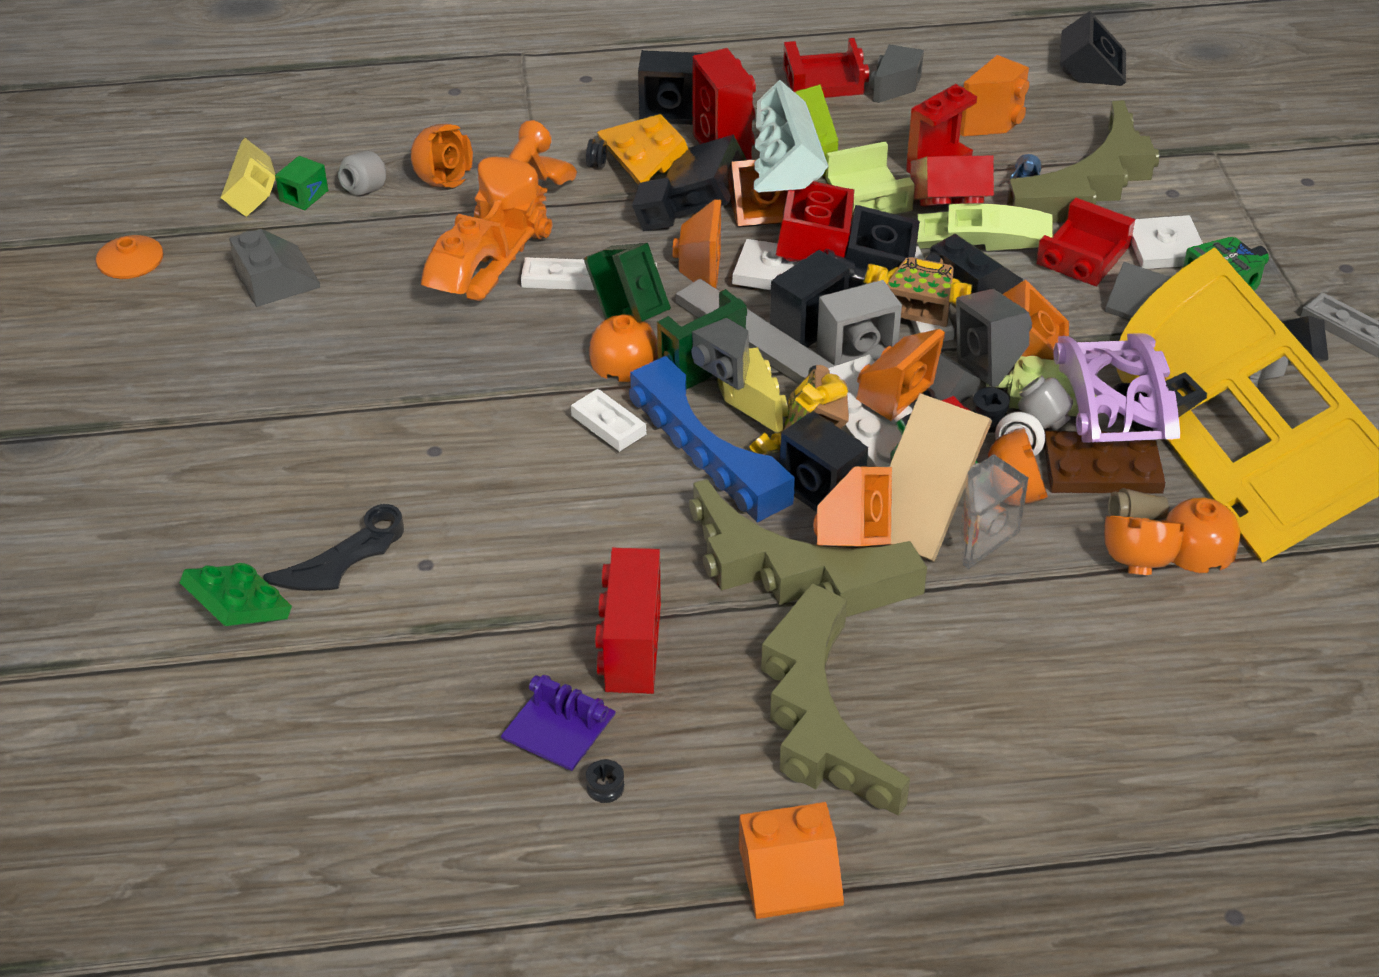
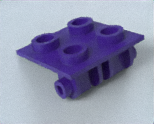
(558, 722)

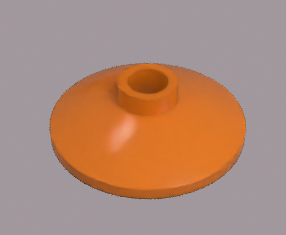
(129, 256)

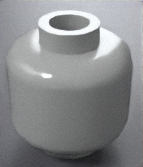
(362, 173)
(1047, 402)

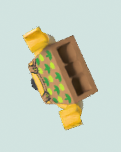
(922, 288)
(818, 393)

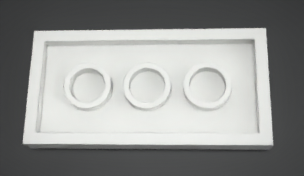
(864, 423)

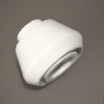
(1029, 422)

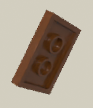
(1102, 465)

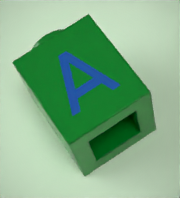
(301, 182)

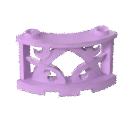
(1137, 357)

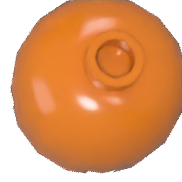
(441, 155)
(622, 346)
(1017, 451)
(1209, 534)
(1142, 542)

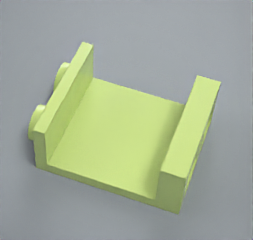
(867, 173)

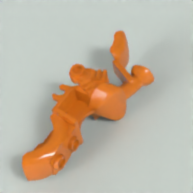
(504, 219)

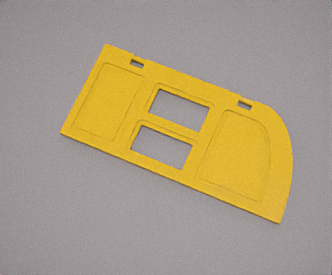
(1306, 475)

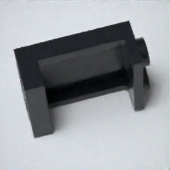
(699, 175)

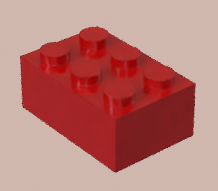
(723, 99)
(953, 177)
(815, 221)
(631, 620)

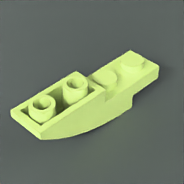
(988, 224)

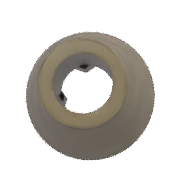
(1137, 504)

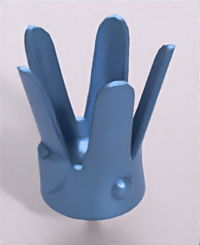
(1027, 166)

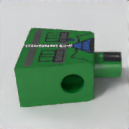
(1246, 261)

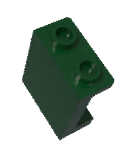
(627, 281)
(677, 341)

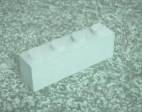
(786, 142)

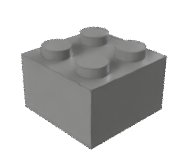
(858, 323)

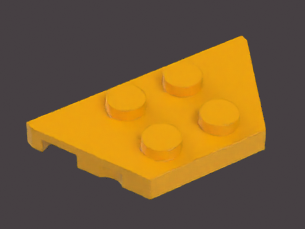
(644, 146)

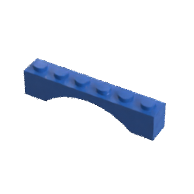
(750, 478)

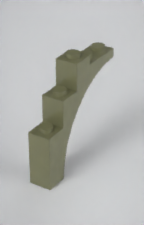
(1098, 177)
(746, 553)
(819, 738)

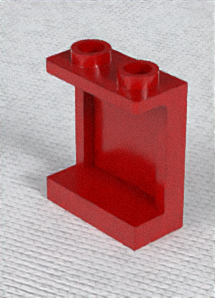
(836, 72)
(937, 125)
(1087, 242)

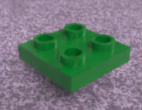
(235, 594)

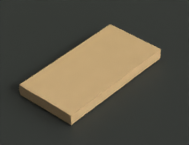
(932, 471)

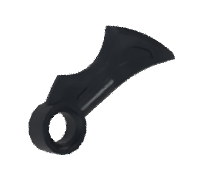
(327, 569)

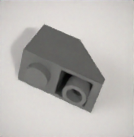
(896, 73)
(723, 351)

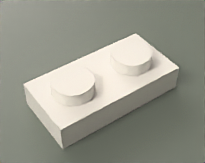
(608, 420)

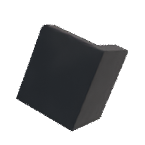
(652, 205)
(1311, 334)

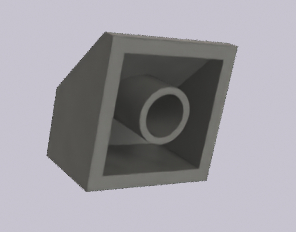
(271, 266)
(990, 334)

